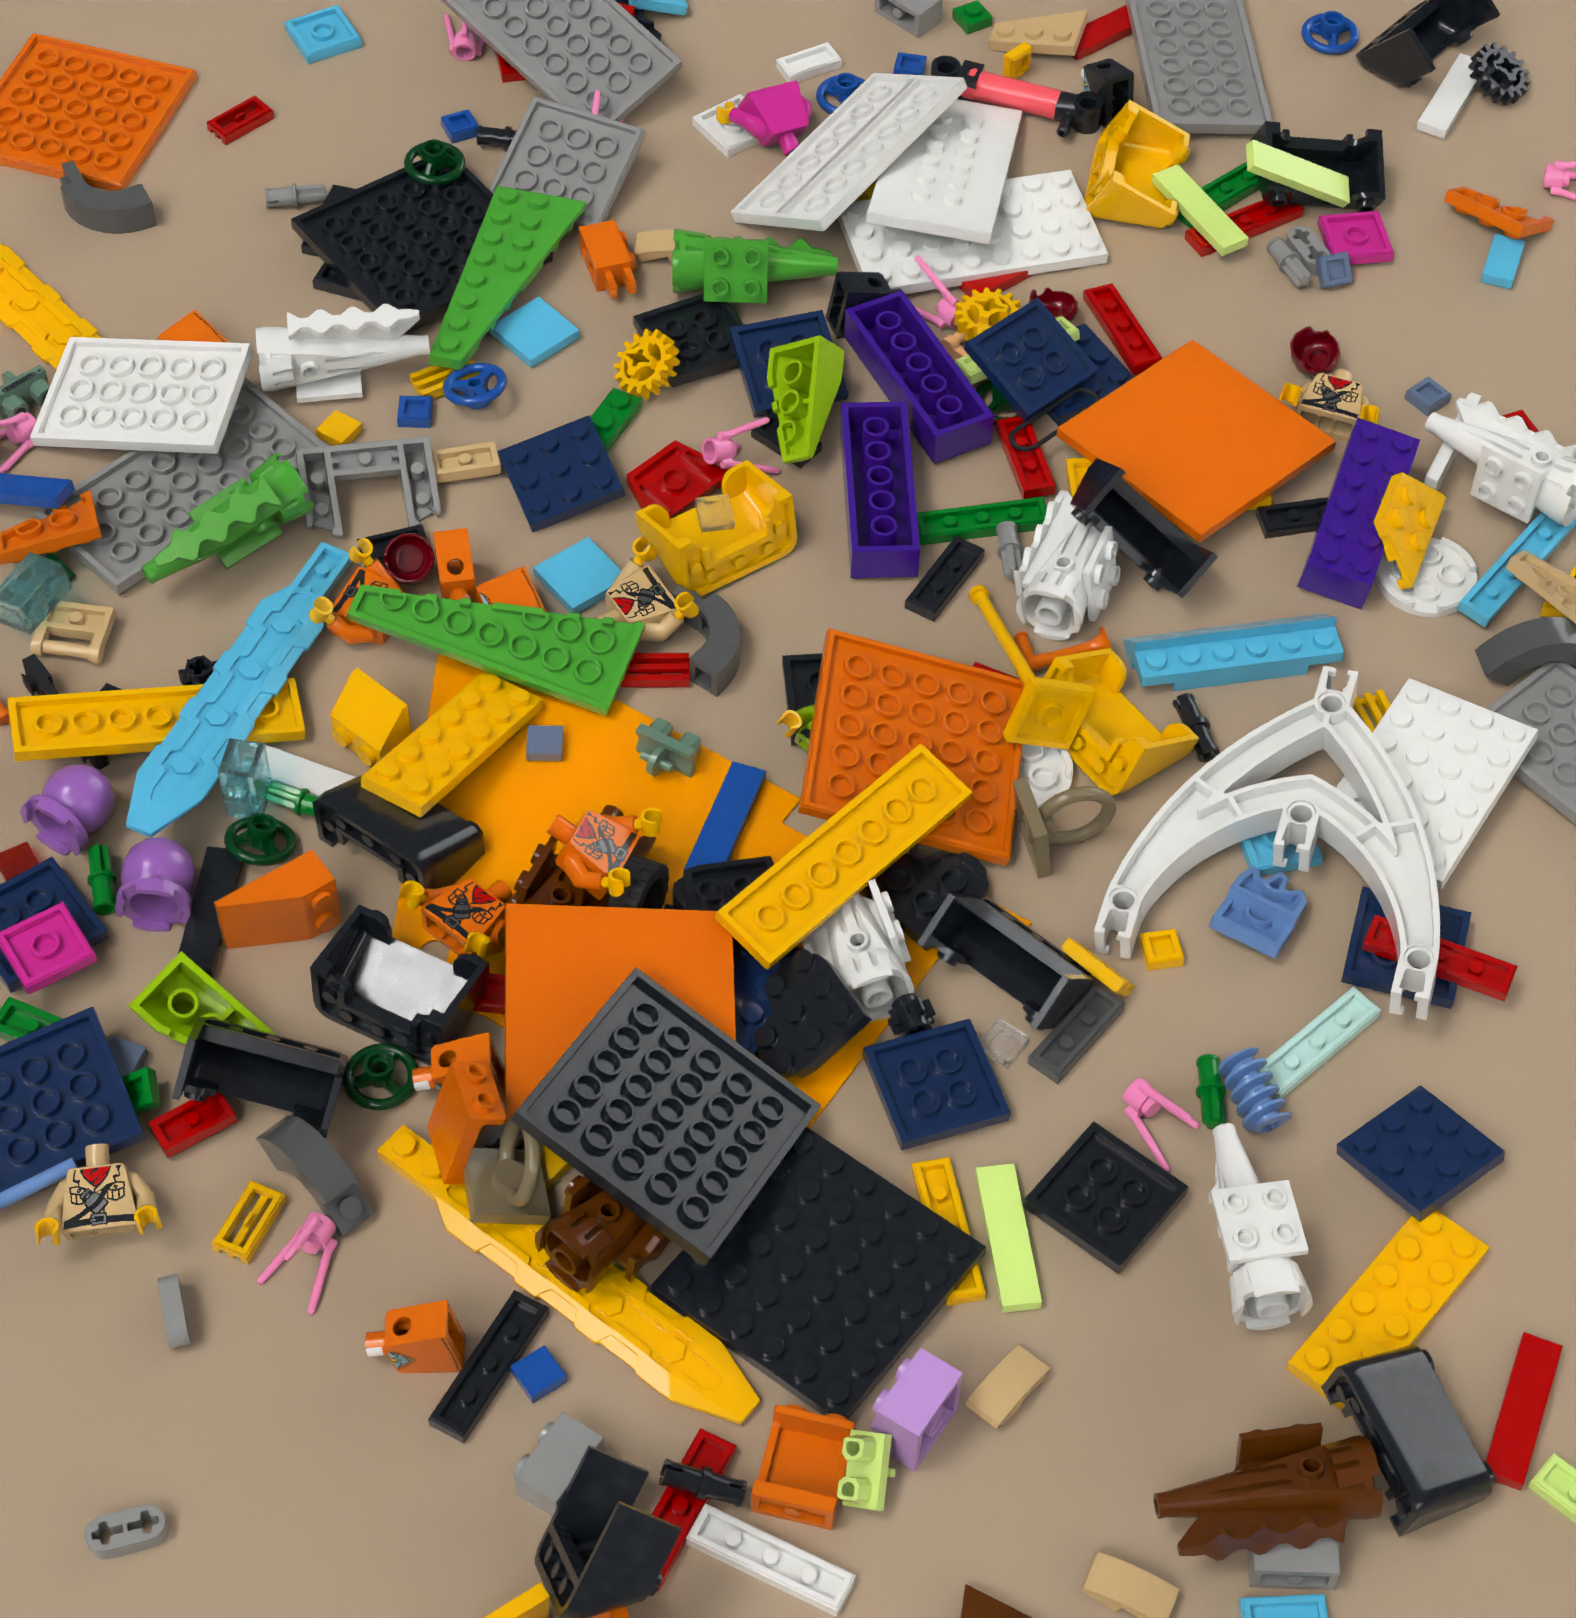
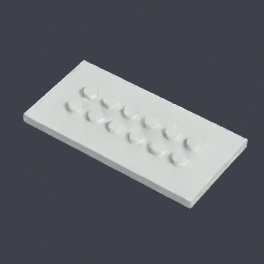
(848, 151)
(950, 174)

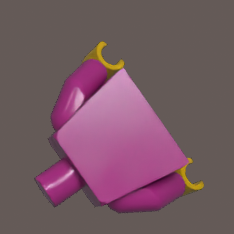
(771, 115)

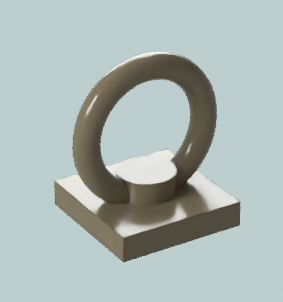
(1038, 826)
(507, 1181)

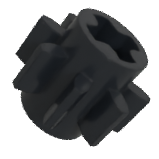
(197, 671)
(910, 1015)

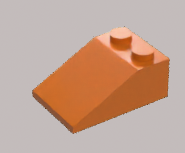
(281, 905)

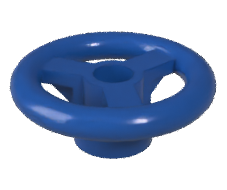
(1330, 26)
(838, 86)
(475, 388)

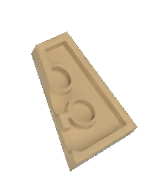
(1046, 34)
(1545, 580)

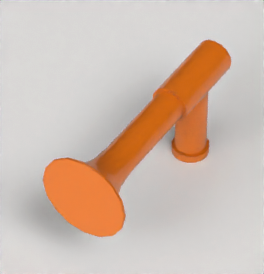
(1045, 659)

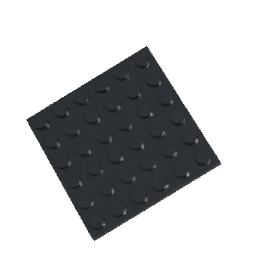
(400, 238)
(667, 1115)
(824, 1276)

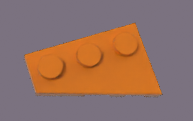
(1487, 209)
(60, 530)

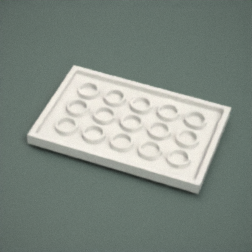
(142, 395)
(1452, 763)

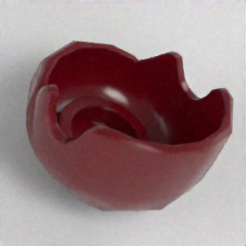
(1057, 302)
(1314, 351)
(409, 558)

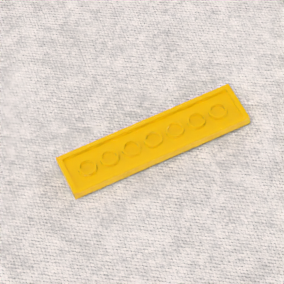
(127, 721)
(843, 856)

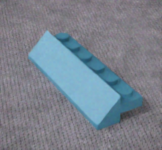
(1235, 652)

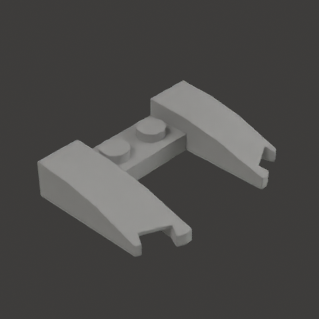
(403, 457)

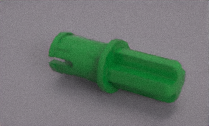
(298, 800)
(102, 879)
(1210, 1090)

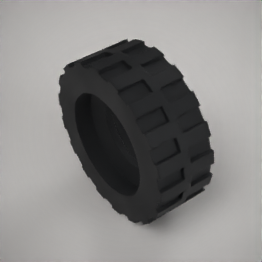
(647, 887)

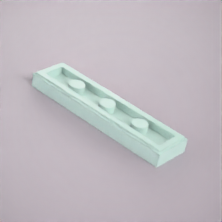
(1320, 1040)

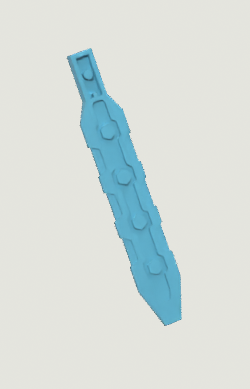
(242, 683)

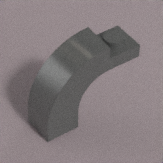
(105, 211)
(1527, 646)
(718, 659)
(310, 1158)

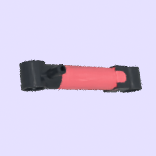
(1079, 110)

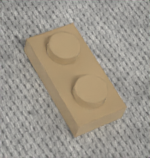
(466, 462)

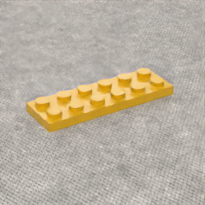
(451, 743)
(1391, 1298)

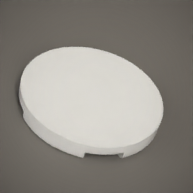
(1440, 584)
(1047, 771)

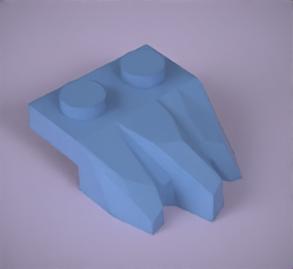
(1260, 912)

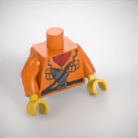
(336, 614)
(600, 847)
(461, 914)

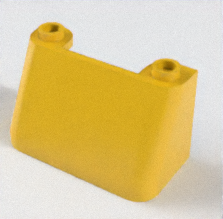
(1123, 167)
(712, 559)
(1115, 739)

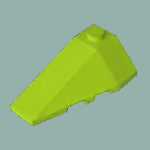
(804, 388)
(183, 995)

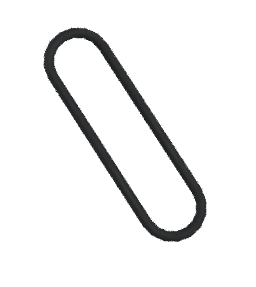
(1041, 413)

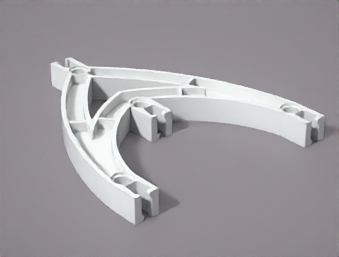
(1233, 803)

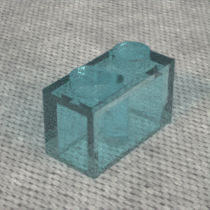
(32, 592)
(244, 778)

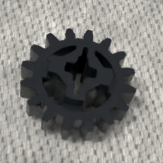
(1501, 76)

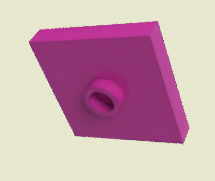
(1357, 233)
(46, 948)

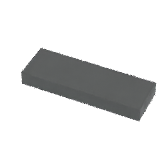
(1076, 1034)

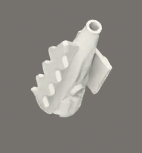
(329, 351)
(1512, 462)
(1065, 573)
(866, 950)
(1259, 1237)

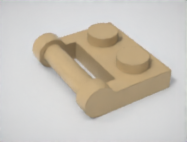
(75, 622)

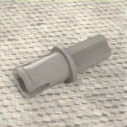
(295, 195)
(1289, 262)
(1009, 548)

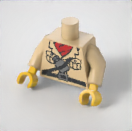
(1331, 403)
(643, 597)
(98, 1201)

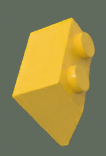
(369, 718)

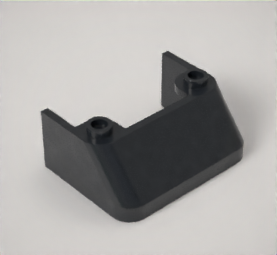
(1407, 46)
(1139, 530)
(1010, 955)
(261, 1070)
(600, 1547)

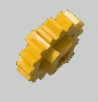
(983, 311)
(646, 364)

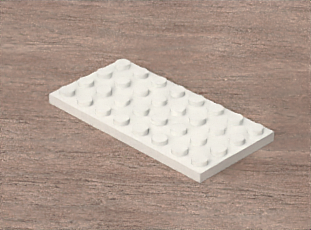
(1037, 229)

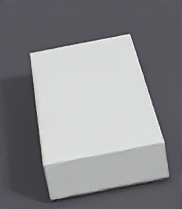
(809, 63)

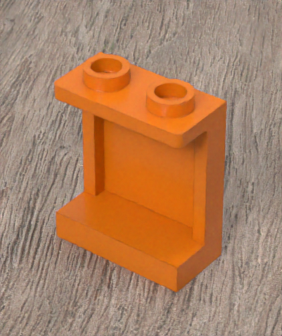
(462, 1107)
(802, 1467)

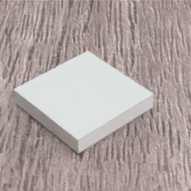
(725, 137)

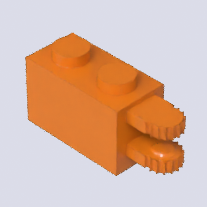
(607, 257)

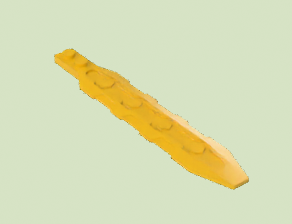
(37, 310)
(625, 1318)

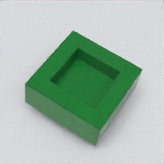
(972, 17)
(143, 1089)

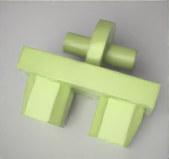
(866, 1470)

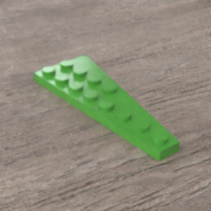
(504, 260)
(546, 651)

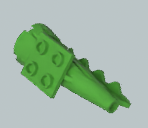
(742, 267)
(235, 520)

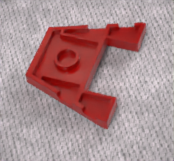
(674, 479)

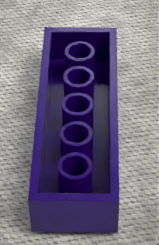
(916, 368)
(879, 490)
(1346, 541)

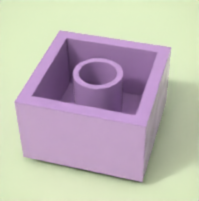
(917, 1407)

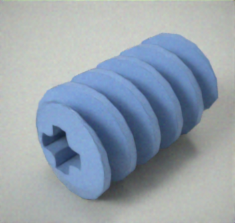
(1251, 1092)

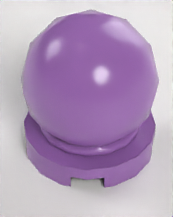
(71, 806)
(156, 885)

